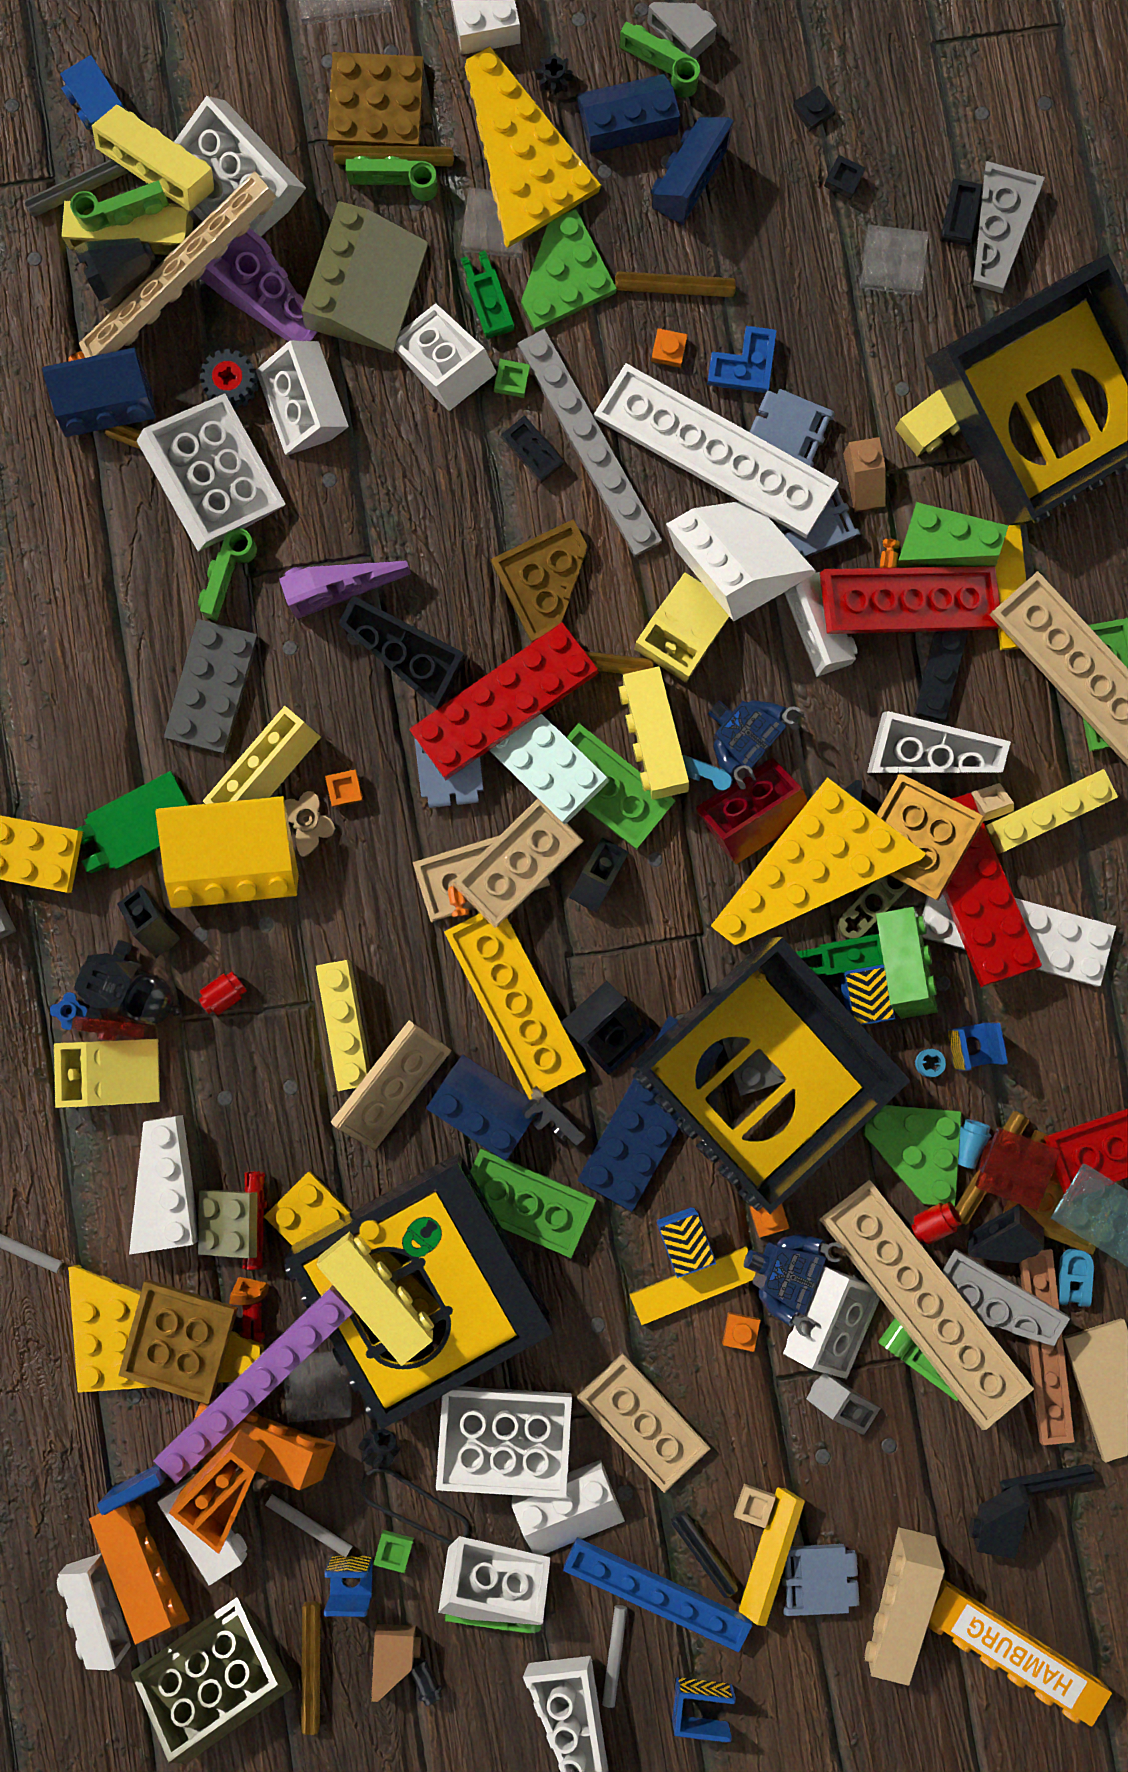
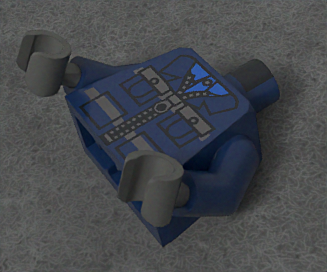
(748, 734)
(789, 1275)

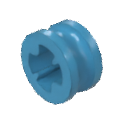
(930, 1072)

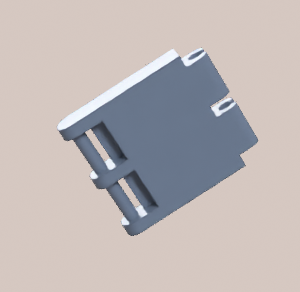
(791, 424)
(827, 530)
(434, 787)
(821, 1580)

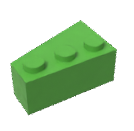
(950, 539)
(907, 962)

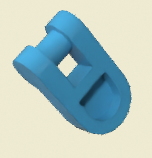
(697, 768)
(1077, 1267)

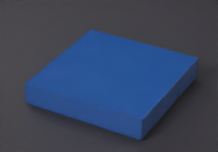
(132, 1489)

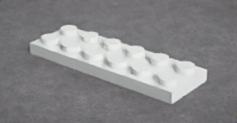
(1064, 941)

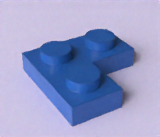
(745, 371)

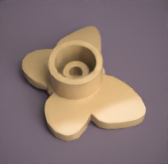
(308, 822)

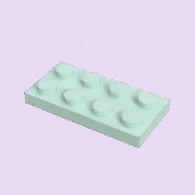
(551, 767)

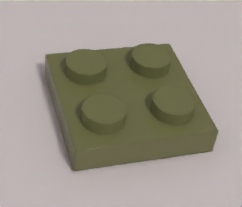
(227, 1223)

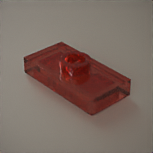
(107, 1028)

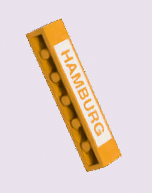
(1019, 1654)

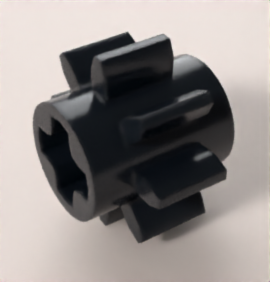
(557, 66)
(378, 1448)

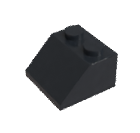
(607, 1027)

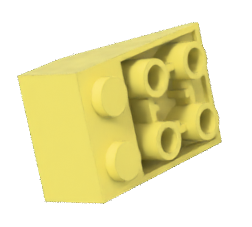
(682, 628)
(106, 1073)

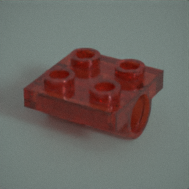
(1016, 1167)

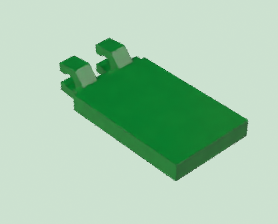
(128, 825)

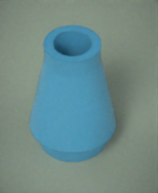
(973, 1139)

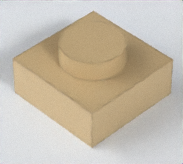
(993, 801)
(754, 1505)

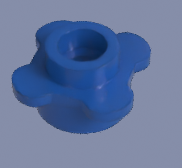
(68, 1001)

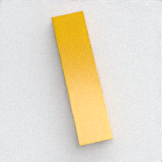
(1010, 574)
(690, 1289)
(771, 1557)

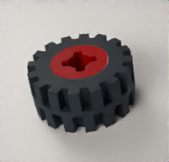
(237, 387)

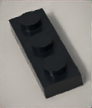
(940, 674)

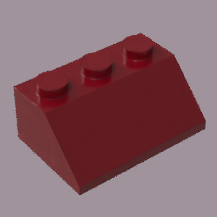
(756, 815)

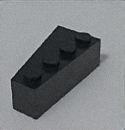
(412, 654)

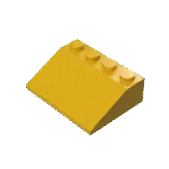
(227, 852)

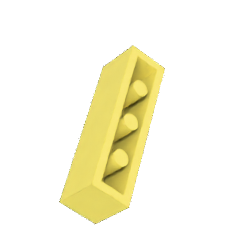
(153, 157)
(161, 230)
(929, 423)
(655, 733)
(266, 760)
(1050, 811)
(343, 1023)
(376, 1298)

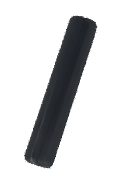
(1052, 1480)
(704, 1554)

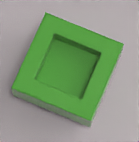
(512, 378)
(393, 1551)

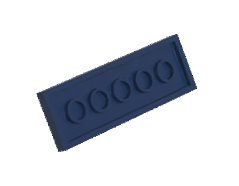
(637, 1138)

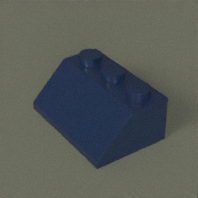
(628, 113)
(692, 167)
(99, 392)
(482, 1107)

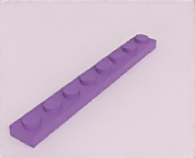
(254, 1384)

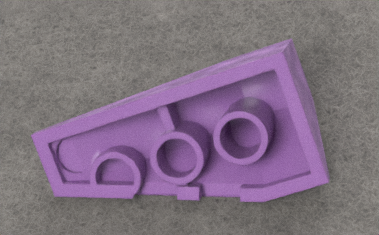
(258, 286)
(324, 586)

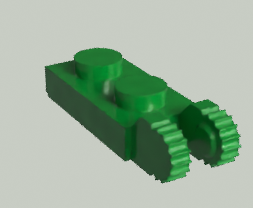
(488, 298)
(846, 955)

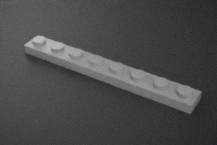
(589, 443)

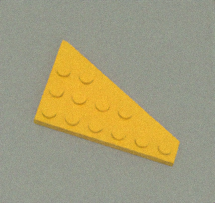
(529, 162)
(819, 857)
(102, 1327)

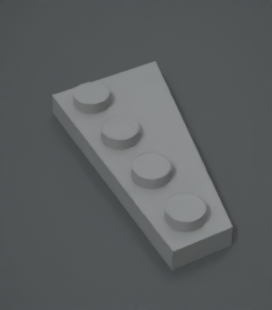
(1004, 217)
(1002, 1302)

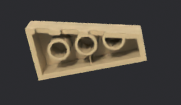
(905, 1606)

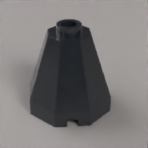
(115, 267)

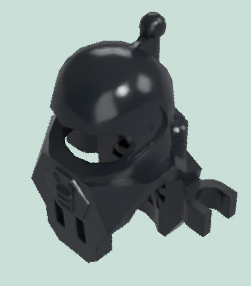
(123, 989)

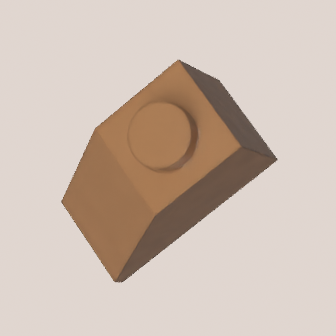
(866, 474)
(393, 1656)

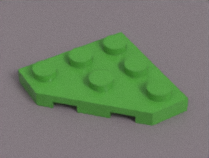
(565, 274)
(919, 1148)

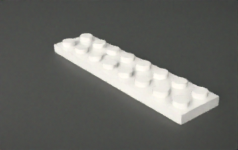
(716, 450)

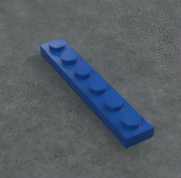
(657, 1594)

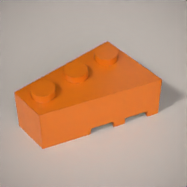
(217, 1491)

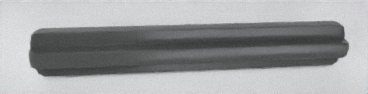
(66, 190)

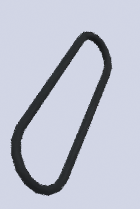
(420, 1491)

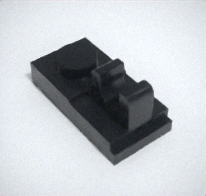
(548, 1111)

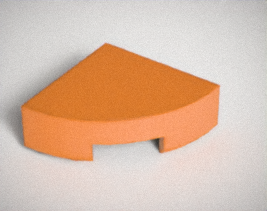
(248, 1291)

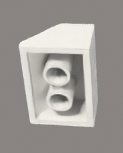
(301, 396)
(825, 650)
(842, 1316)
(556, 1522)
(94, 1613)

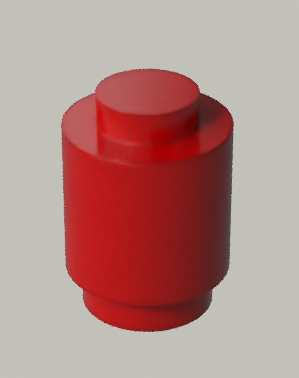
(221, 993)
(936, 1223)

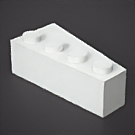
(929, 747)
(164, 1189)
(569, 1711)

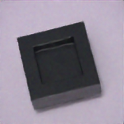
(814, 108)
(844, 177)

